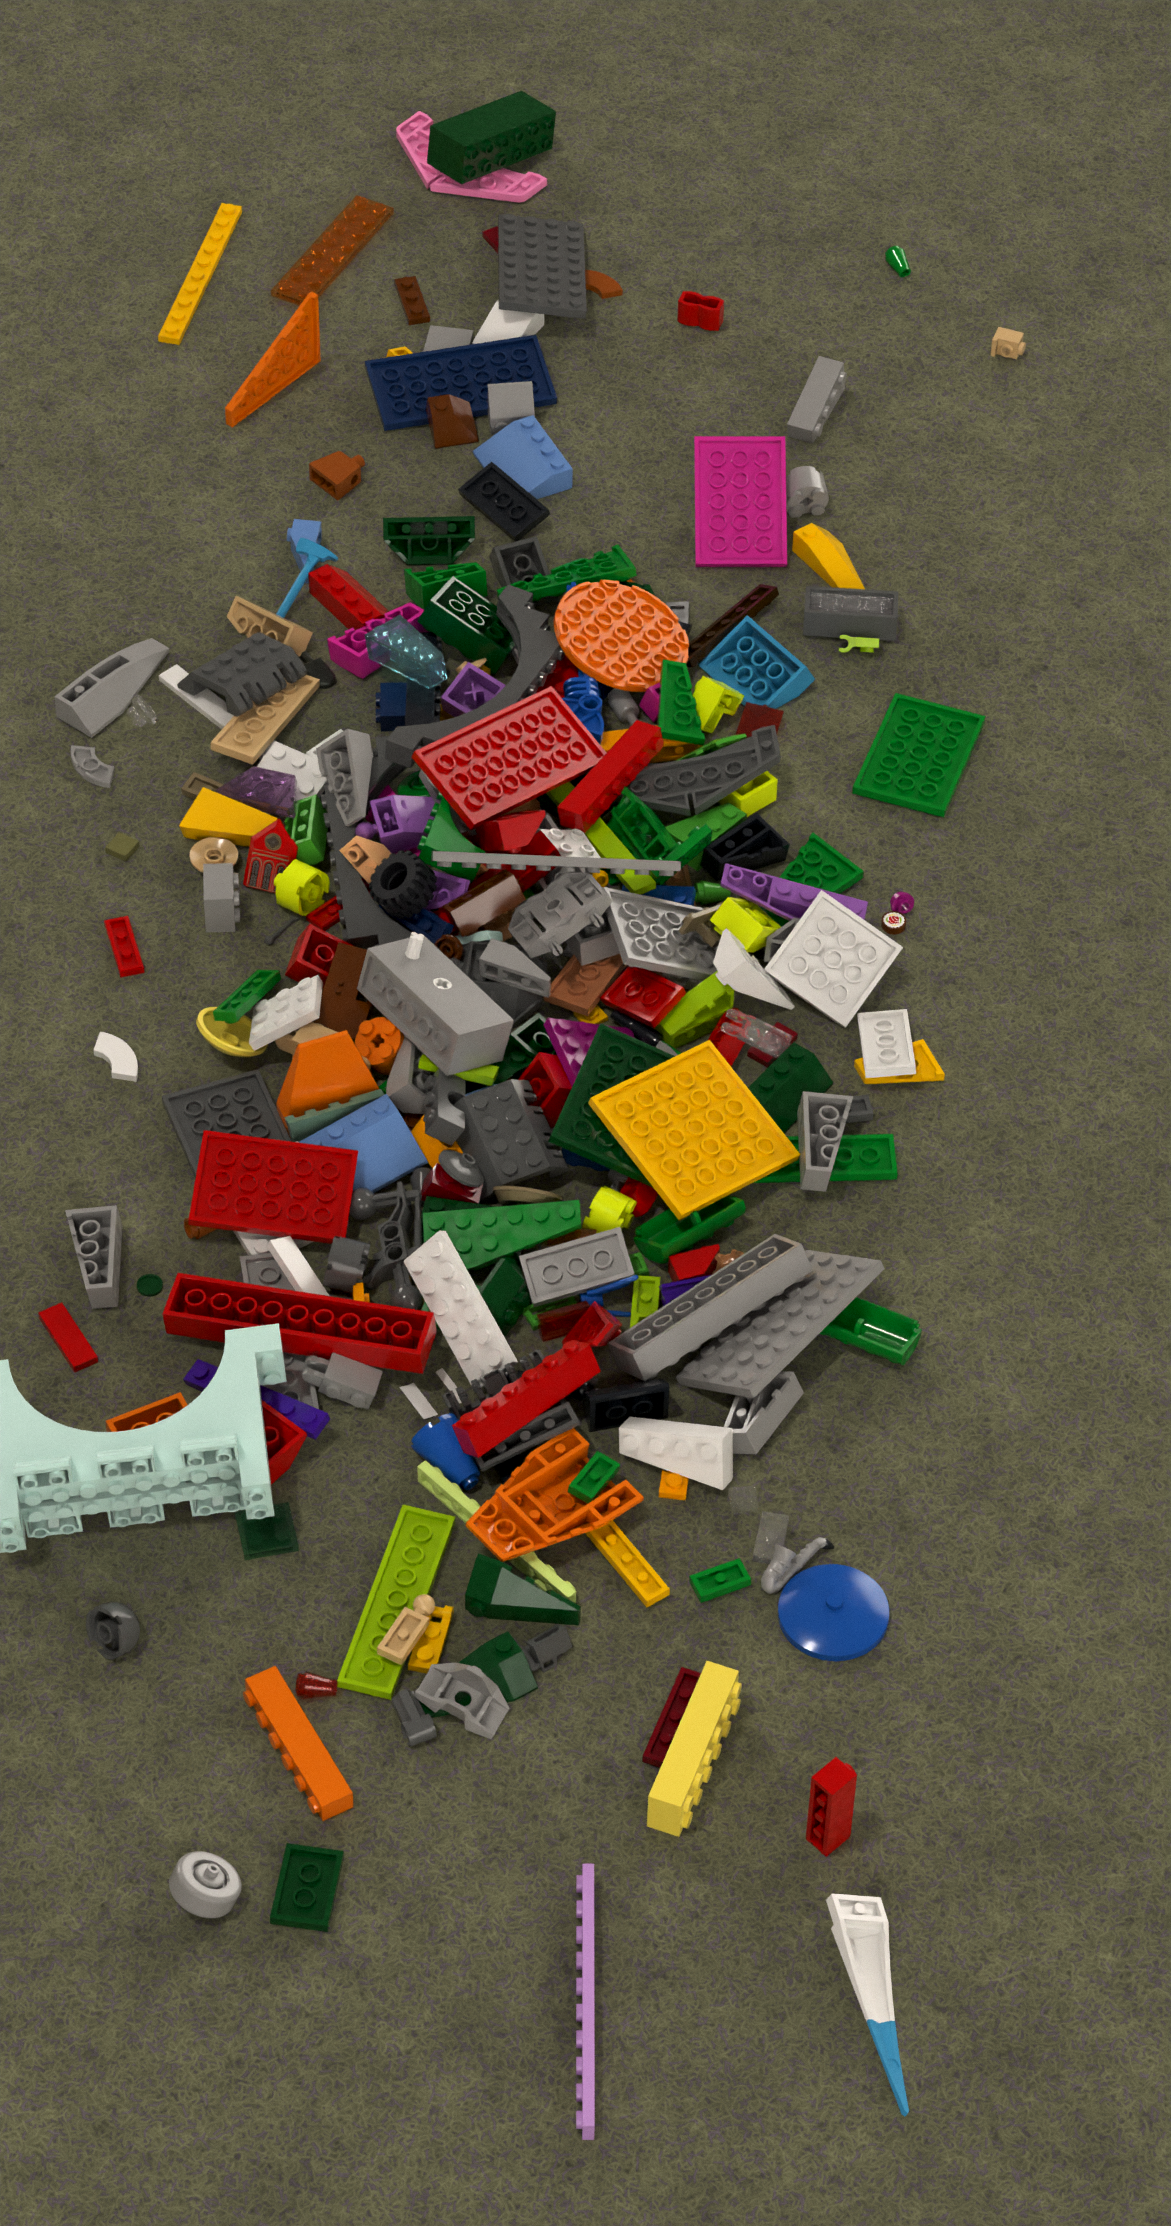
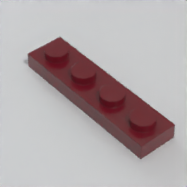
(670, 1717)

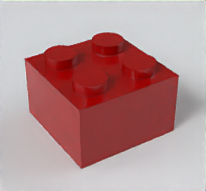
(549, 1085)

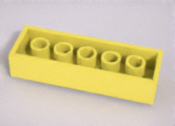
(693, 1749)

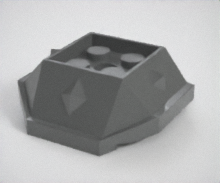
(514, 1001)

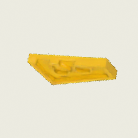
(926, 1068)

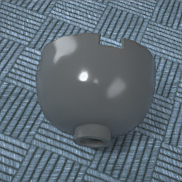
(114, 1624)

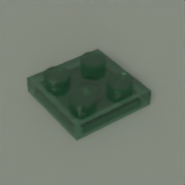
(267, 1535)

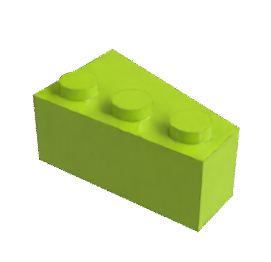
(696, 1012)

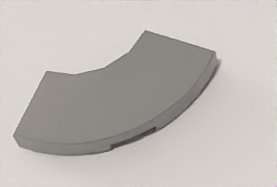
(90, 767)

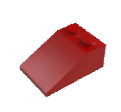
(312, 954)

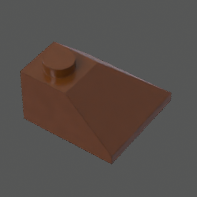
(450, 421)

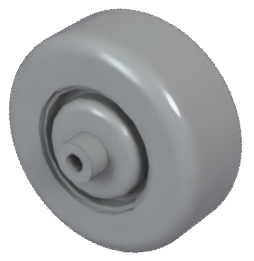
(205, 1884)

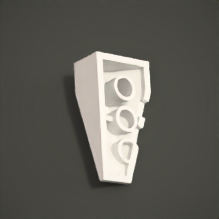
(745, 973)

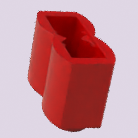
(700, 311)

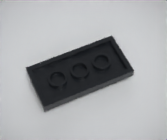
(504, 501)

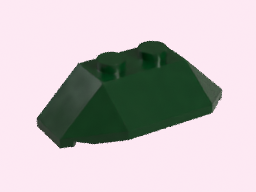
(429, 538)
(505, 1293)

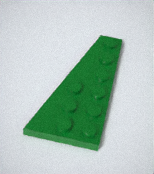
(603, 566)
(821, 868)

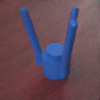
(596, 1294)

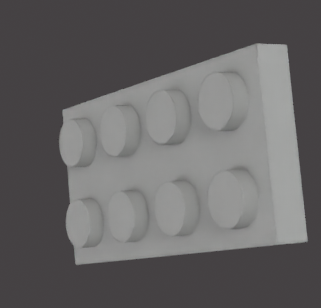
(576, 1266)

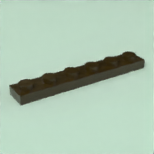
(717, 631)

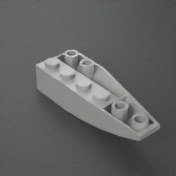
(108, 687)

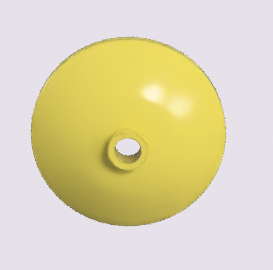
(227, 1038)

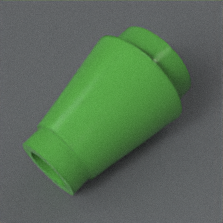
(710, 892)

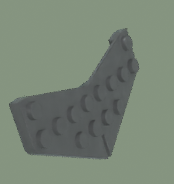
(708, 776)

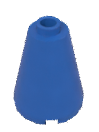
(442, 1450)

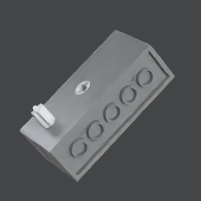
(435, 1004)

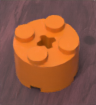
(379, 1043)

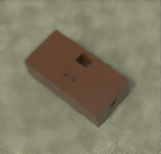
(341, 1002)

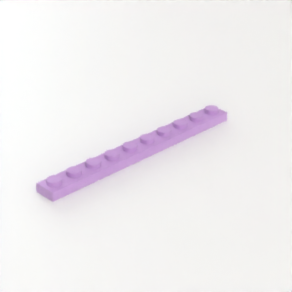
(585, 2012)

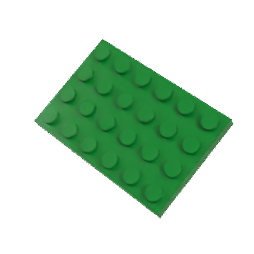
(919, 755)

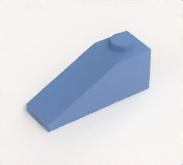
(303, 529)

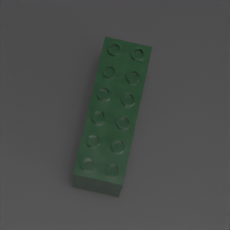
(491, 137)

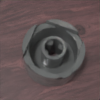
(346, 1264)

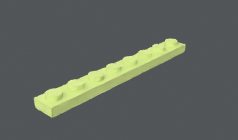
(453, 1497)

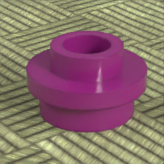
(902, 902)

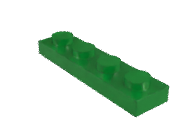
(246, 996)

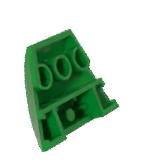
(638, 831)

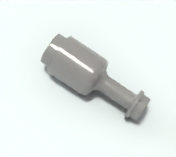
(624, 705)

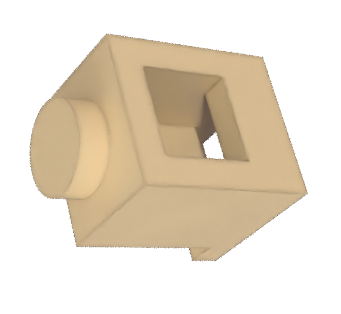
(1008, 343)

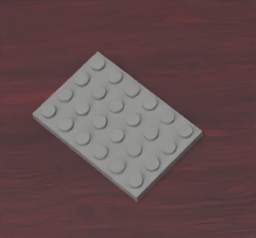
(650, 935)

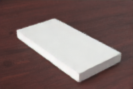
(886, 1043)

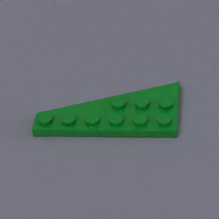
(498, 1232)

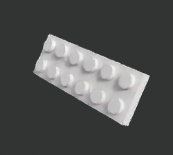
(459, 1308)

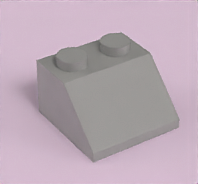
(509, 403)

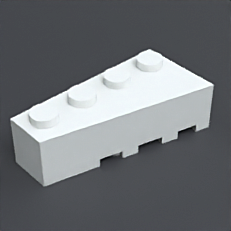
(681, 1448)

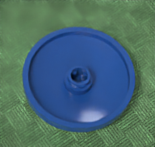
(833, 1612)

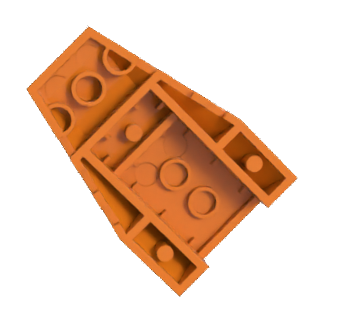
(535, 1502)

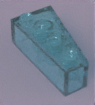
(406, 652)

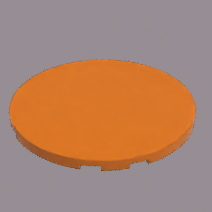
(619, 634)

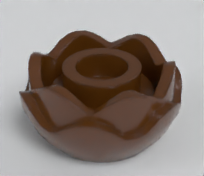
(452, 942)

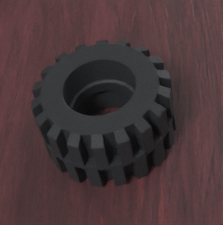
(403, 884)

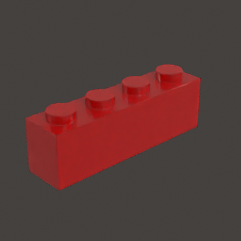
(831, 1806)

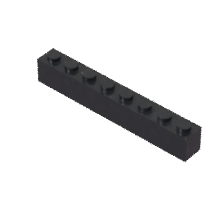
(423, 703)

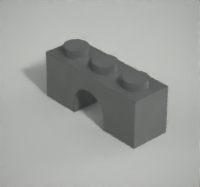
(441, 1117)

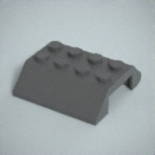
(248, 666)
(508, 1136)
(547, 1425)

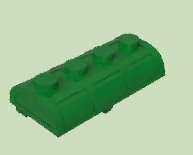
(667, 1235)
(876, 1330)

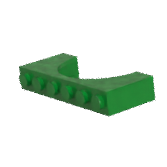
(444, 836)

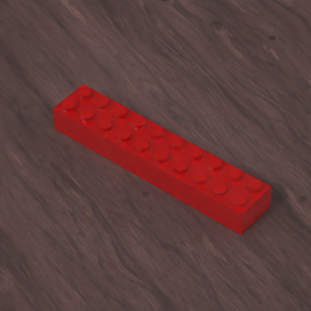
(307, 1321)

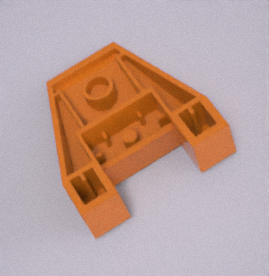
(322, 1074)

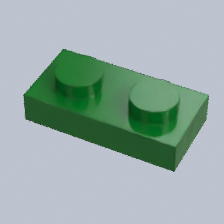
(593, 1477)
(720, 1580)

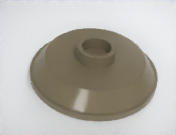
(521, 1195)

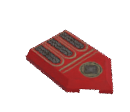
(269, 855)

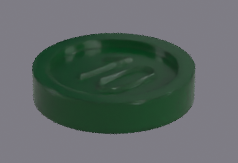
(149, 1285)

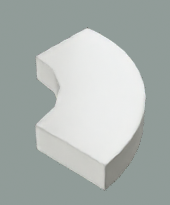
(118, 1055)

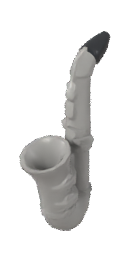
(783, 1567)

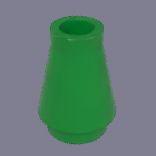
(897, 260)

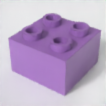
(469, 691)

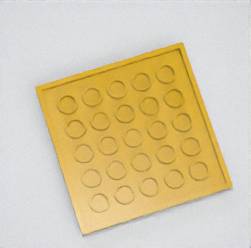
(694, 1129)

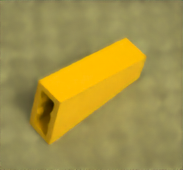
(224, 818)

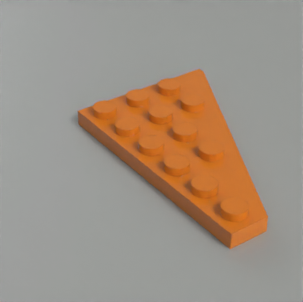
(286, 360)

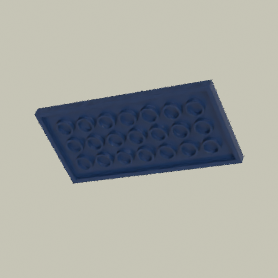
(407, 380)

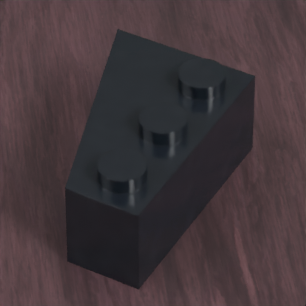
(748, 846)

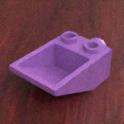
(398, 821)

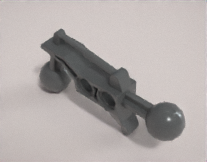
(393, 1239)

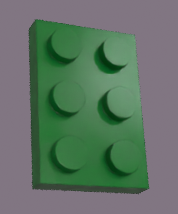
(685, 851)

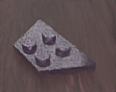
(264, 791)

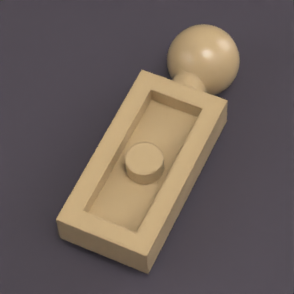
(407, 1630)

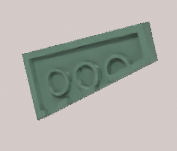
(313, 1121)

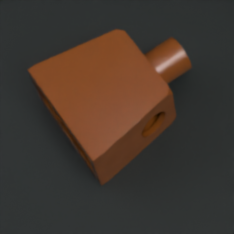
(336, 473)

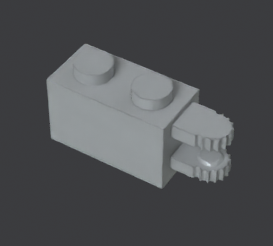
(343, 1379)

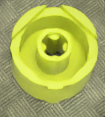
(301, 887)
(609, 1211)

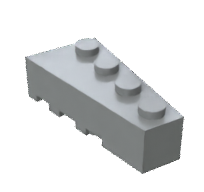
(819, 1136)

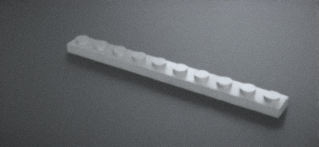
(544, 863)

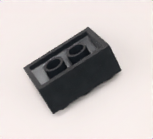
(614, 1405)

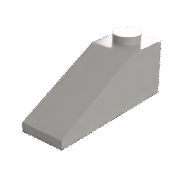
(511, 967)

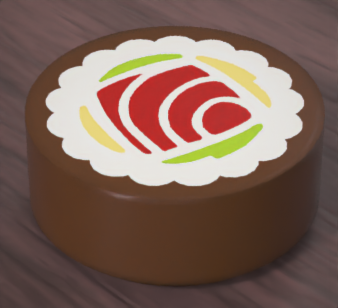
(893, 922)

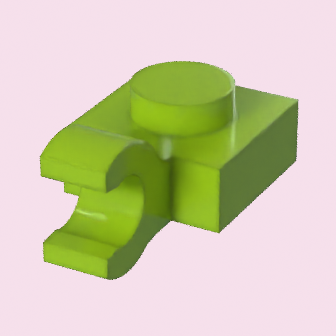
(865, 644)

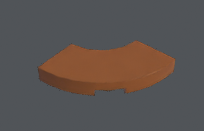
(602, 284)

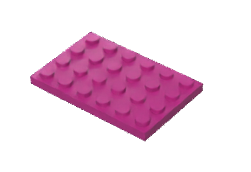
(740, 501)

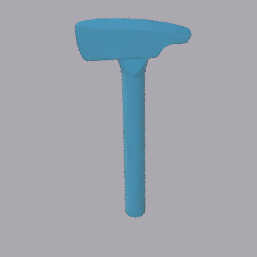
(315, 554)

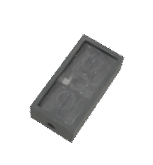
(850, 613)

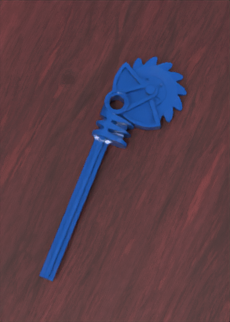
(583, 699)

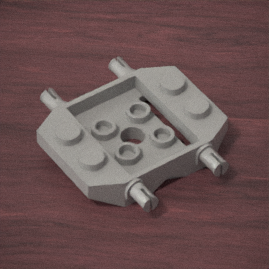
(558, 913)

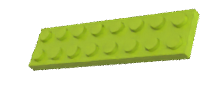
(404, 1574)

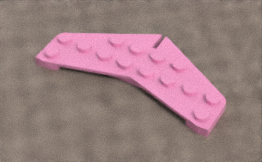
(498, 185)

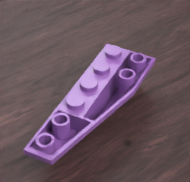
(780, 895)

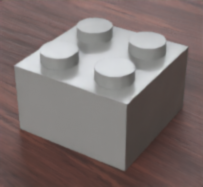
(220, 897)

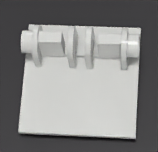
(571, 843)

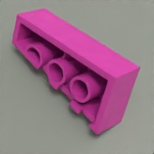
(351, 649)

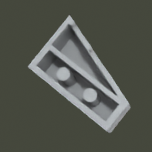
(758, 1417)

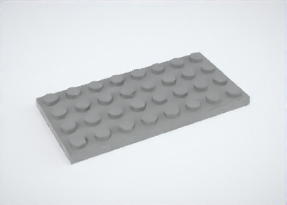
(769, 1338)

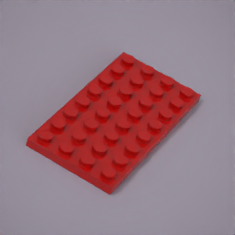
(509, 757)

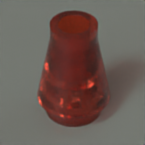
(314, 1686)

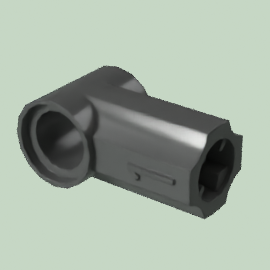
(414, 1722)

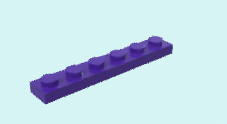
(303, 1415)

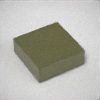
(122, 846)

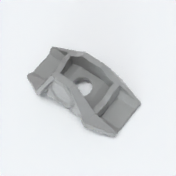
(487, 1702)

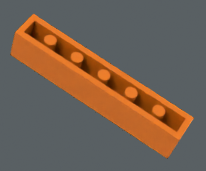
(298, 1743)

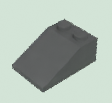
(520, 562)

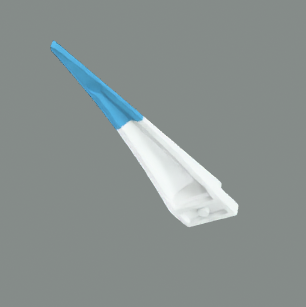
(863, 1942)

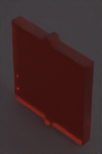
(758, 716)

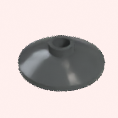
(461, 1168)

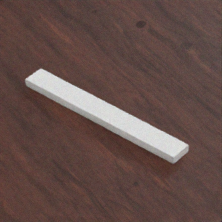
(205, 702)

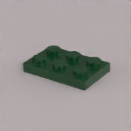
(307, 1887)

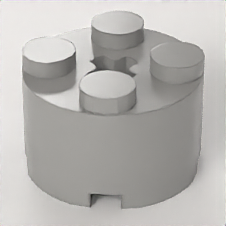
(805, 492)

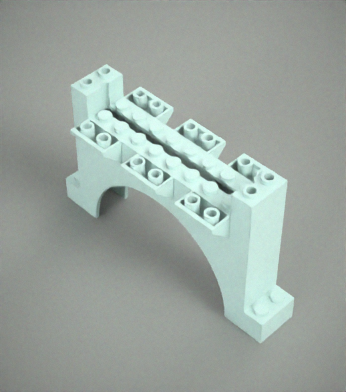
(200, 1455)

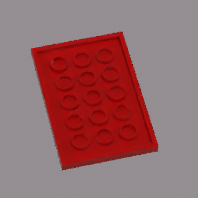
(273, 1187)

